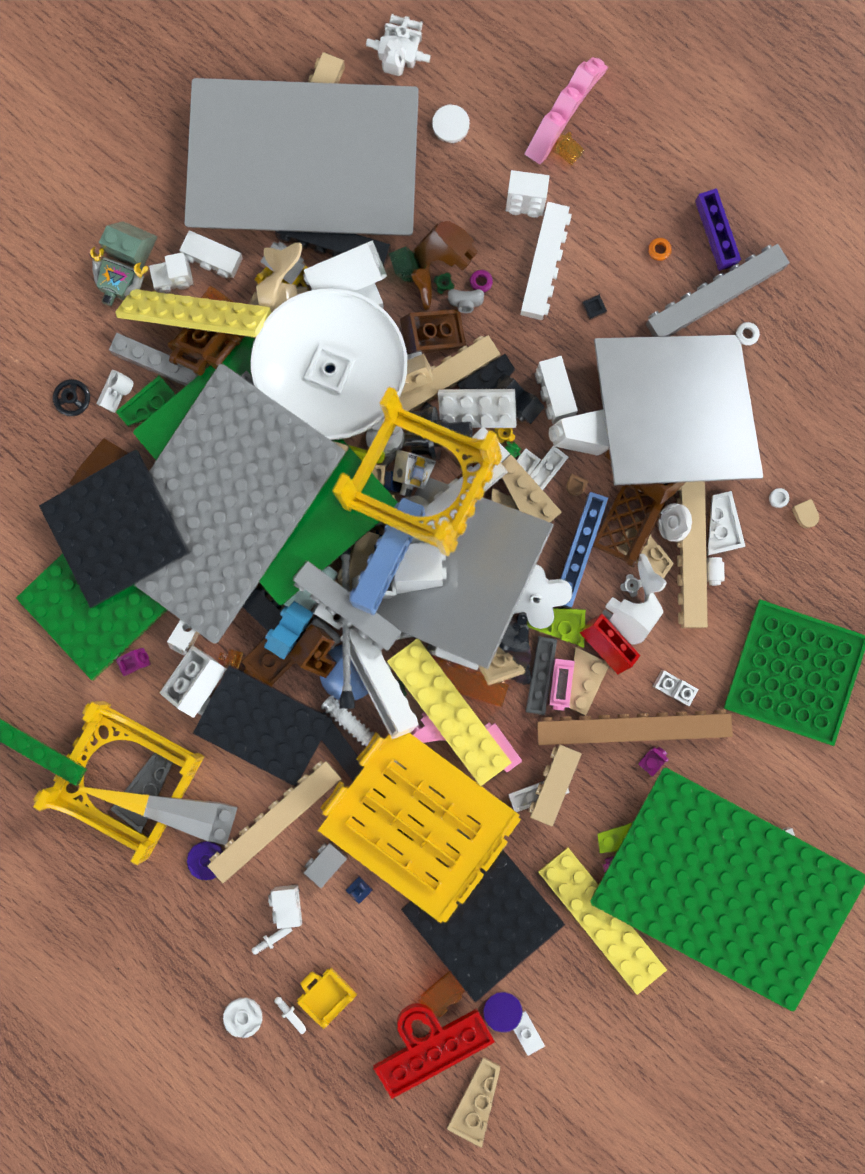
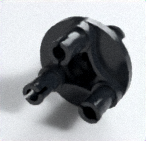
(424, 446)

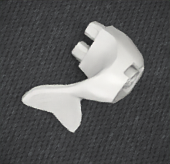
(635, 619)

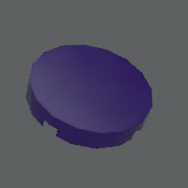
(197, 864)
(503, 1012)

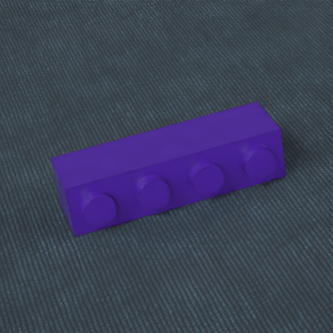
(717, 229)

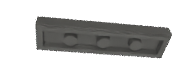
(541, 675)

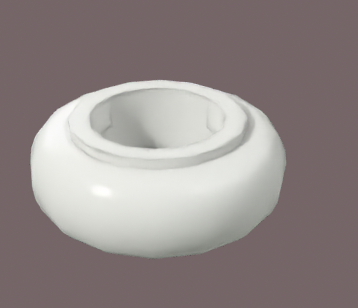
(747, 325)

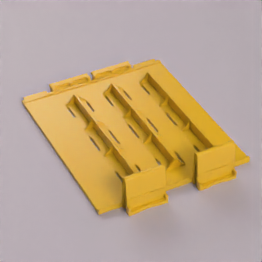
(408, 872)

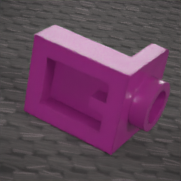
(133, 661)
(653, 760)

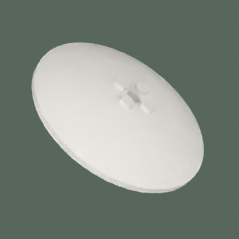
(337, 331)

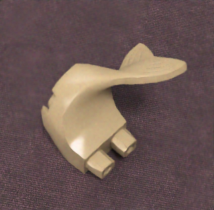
(272, 291)

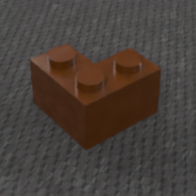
(313, 650)

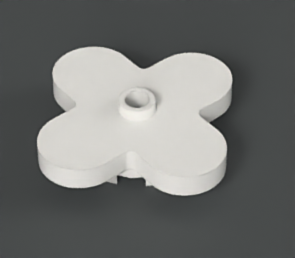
(541, 596)

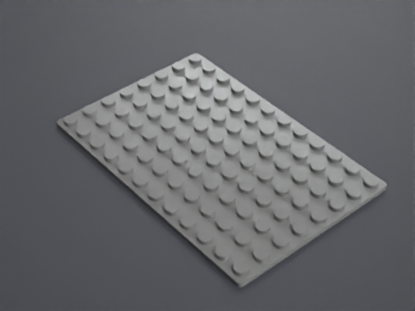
(301, 157)
(236, 490)

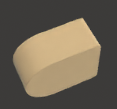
(806, 514)

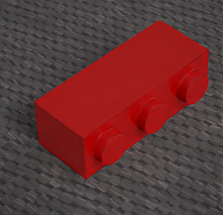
(610, 644)

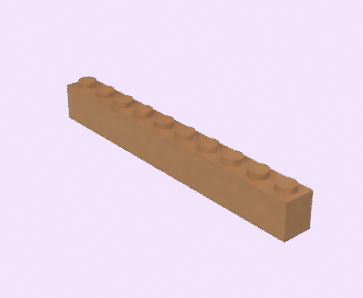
(634, 729)

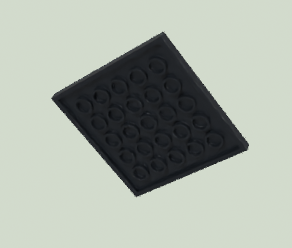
(114, 529)
(491, 930)

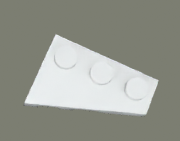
(724, 525)

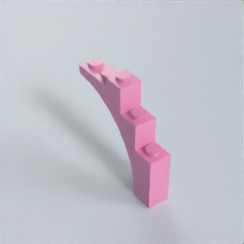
(566, 104)
(431, 733)

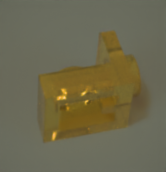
(569, 148)

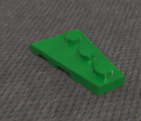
(145, 402)

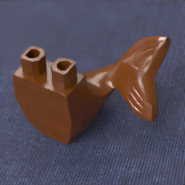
(443, 243)

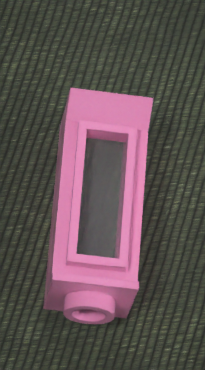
(561, 684)

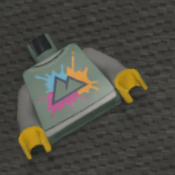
(115, 278)

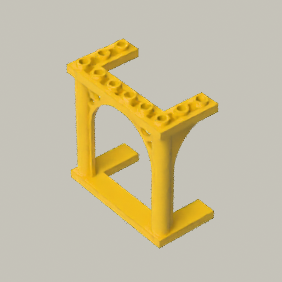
(483, 451)
(57, 797)

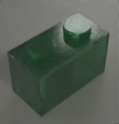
(404, 263)

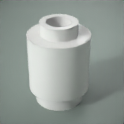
(715, 571)

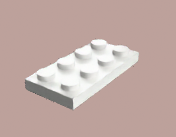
(479, 406)

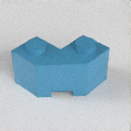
(284, 637)

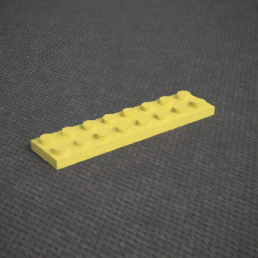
(193, 312)
(449, 712)
(613, 937)

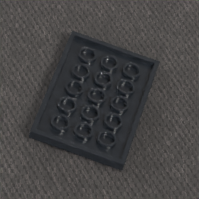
(262, 725)

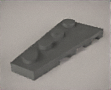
(147, 782)

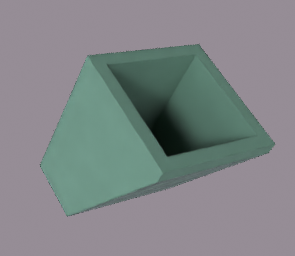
(127, 243)

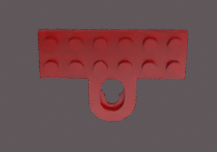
(432, 1053)

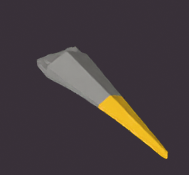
(199, 818)

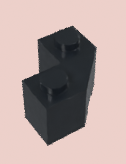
(527, 404)

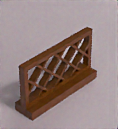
(643, 532)

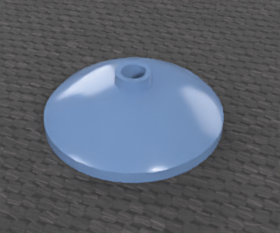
(334, 681)

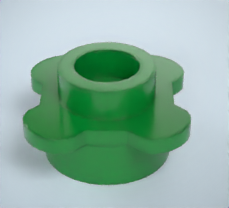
(513, 449)

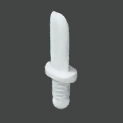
(271, 940)
(288, 1012)

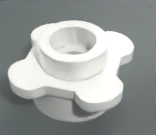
(636, 585)

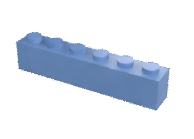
(583, 542)
(384, 562)

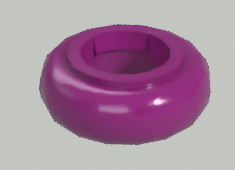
(481, 273)

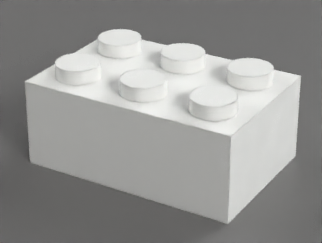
(527, 193)
(555, 389)
(193, 681)

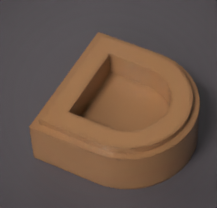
(576, 485)

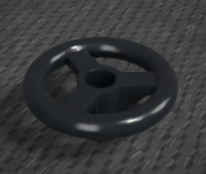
(68, 391)

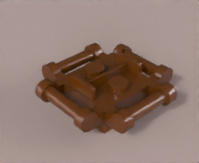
(202, 345)

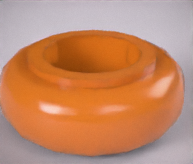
(659, 241)

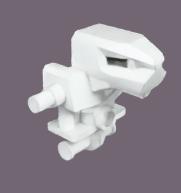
(399, 45)

